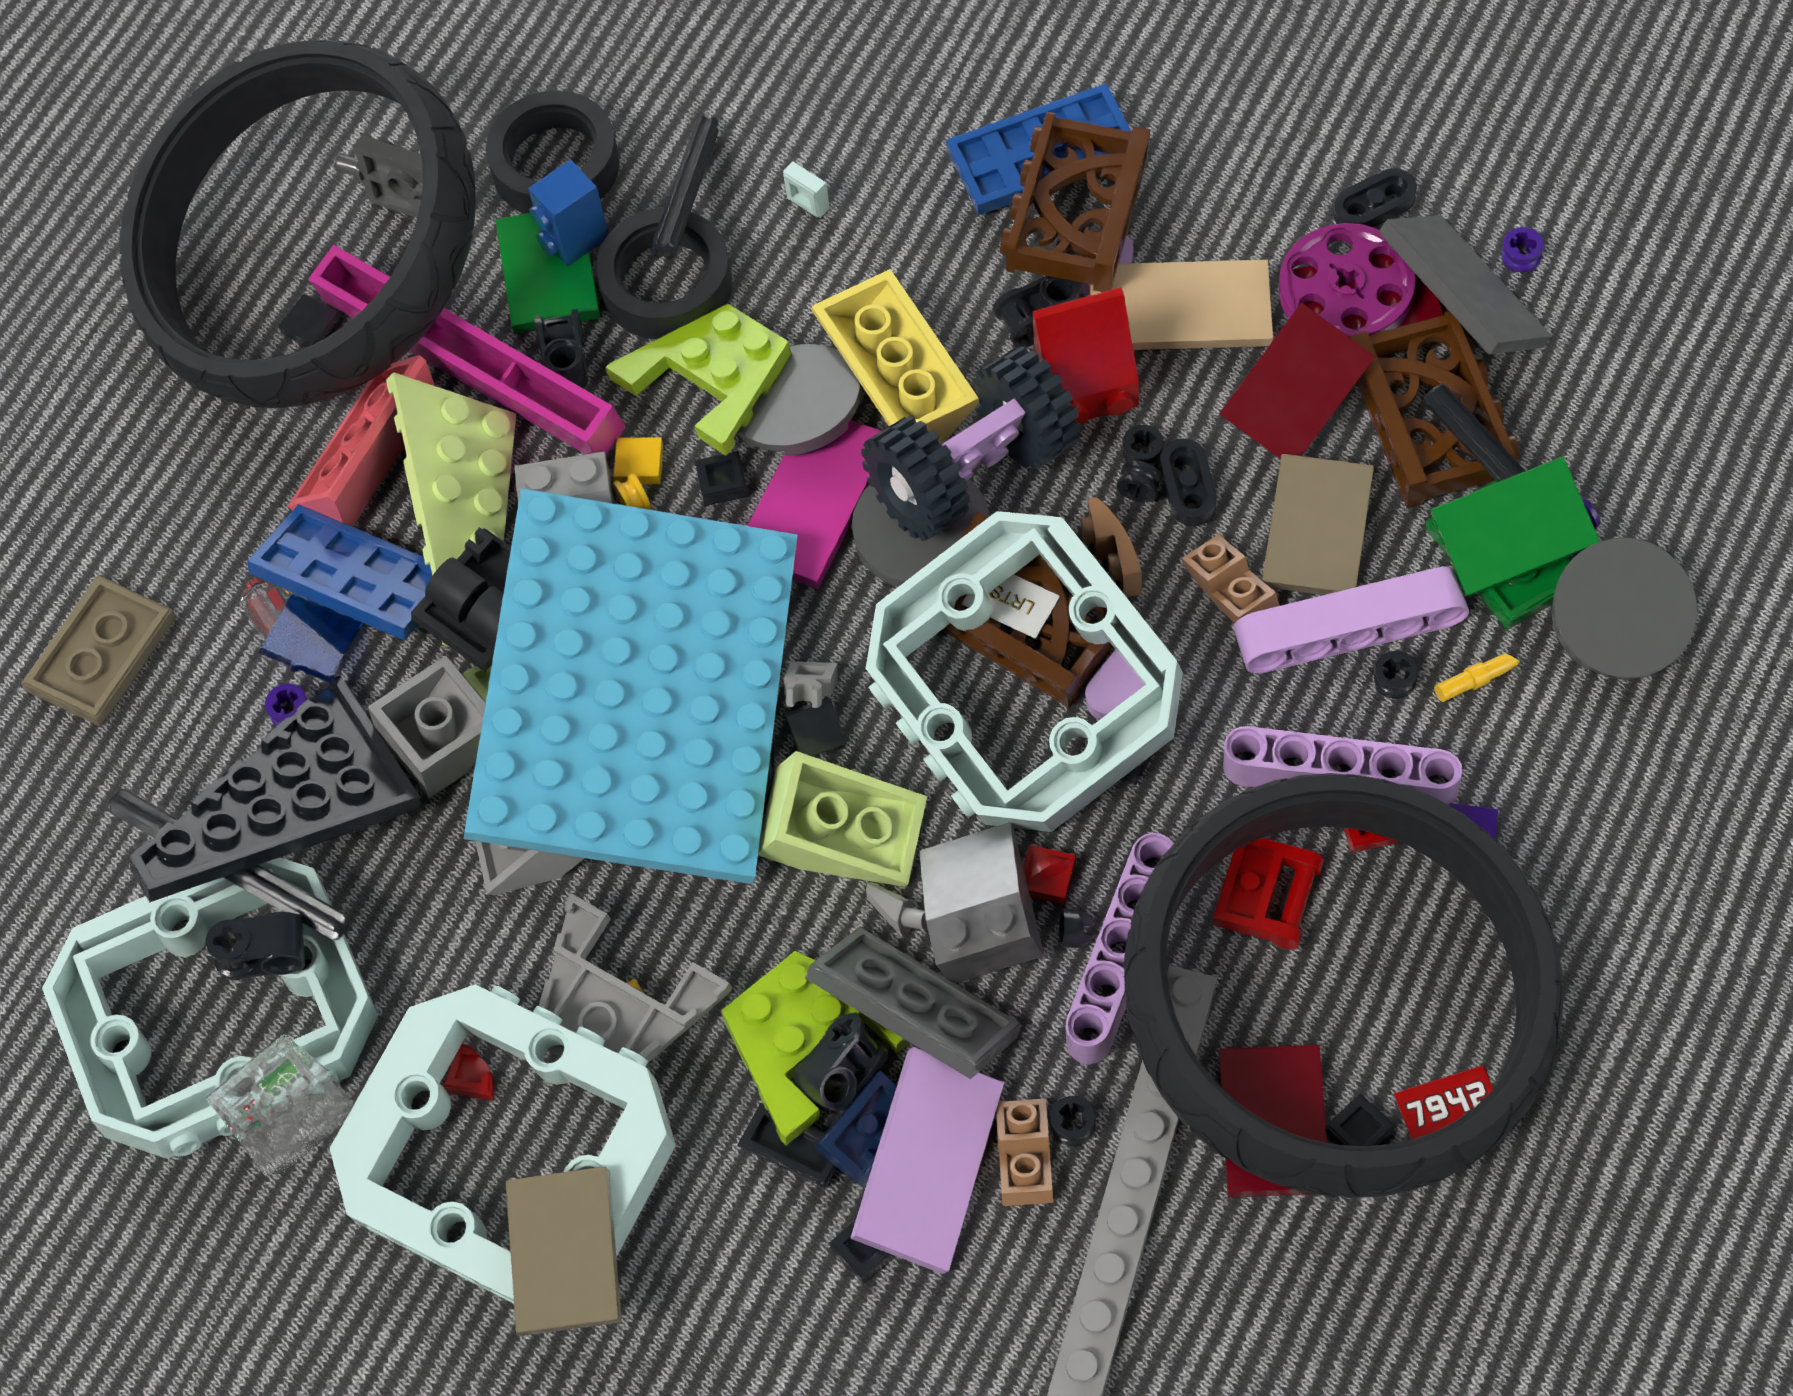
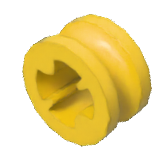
(631, 493)

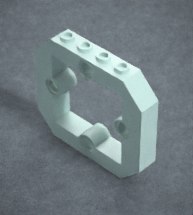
(977, 567)
(140, 929)
(418, 1061)

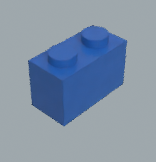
(567, 213)

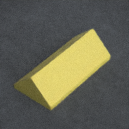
(897, 355)

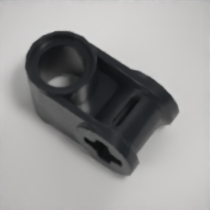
(1030, 298)
(563, 346)
(259, 945)
(840, 1064)

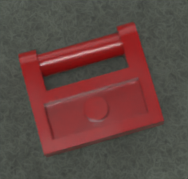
(1251, 886)

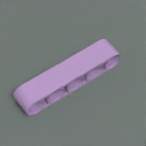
(1350, 620)
(1323, 751)
(1107, 966)

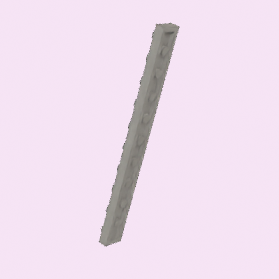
(1126, 1211)

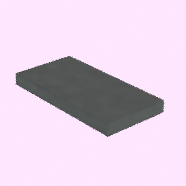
(1464, 284)
(914, 1002)

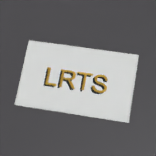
(1020, 605)

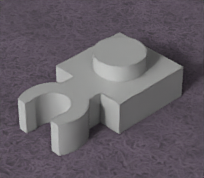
(809, 682)

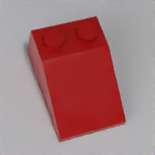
(1091, 352)

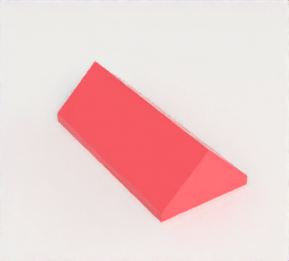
(359, 450)

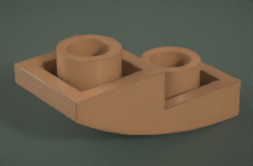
(1114, 544)
(1227, 579)
(1024, 1152)

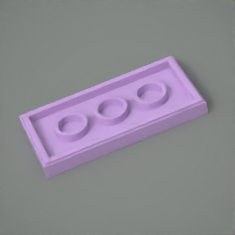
(927, 1162)

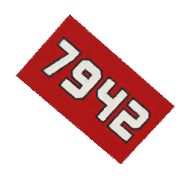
(1442, 1100)

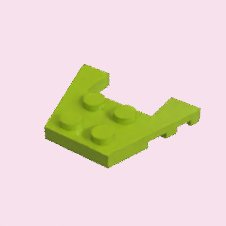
(720, 354)
(778, 1027)

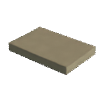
(1317, 525)
(98, 650)
(563, 1251)

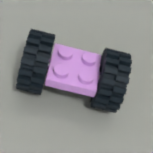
(1022, 415)

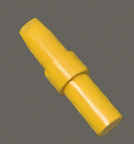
(1475, 676)

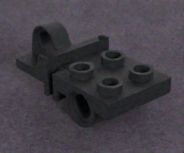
(466, 599)

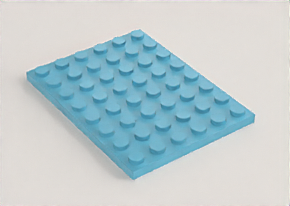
(633, 687)

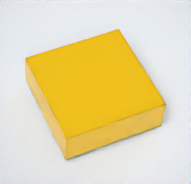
(639, 457)

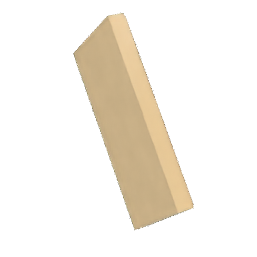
(1196, 304)

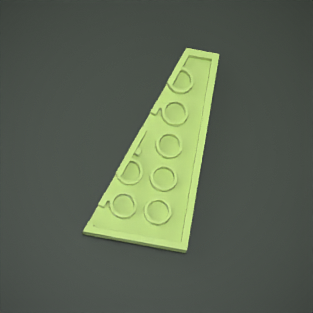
(453, 464)

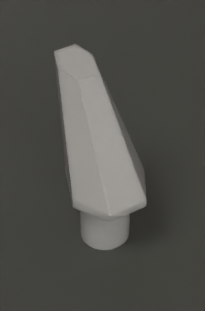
(896, 909)

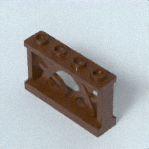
(1100, 250)
(1412, 460)
(1045, 665)

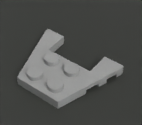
(611, 1008)

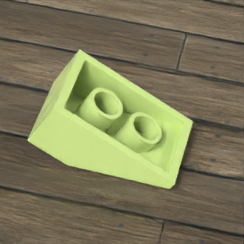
(840, 822)

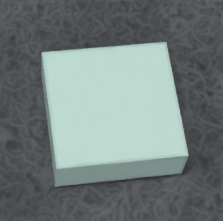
(806, 190)

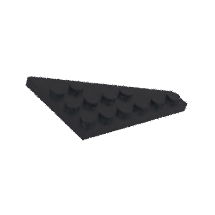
(303, 786)

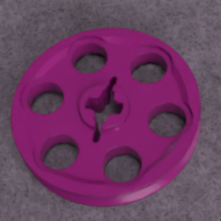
(1347, 268)

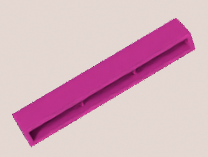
(482, 362)

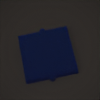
(310, 638)

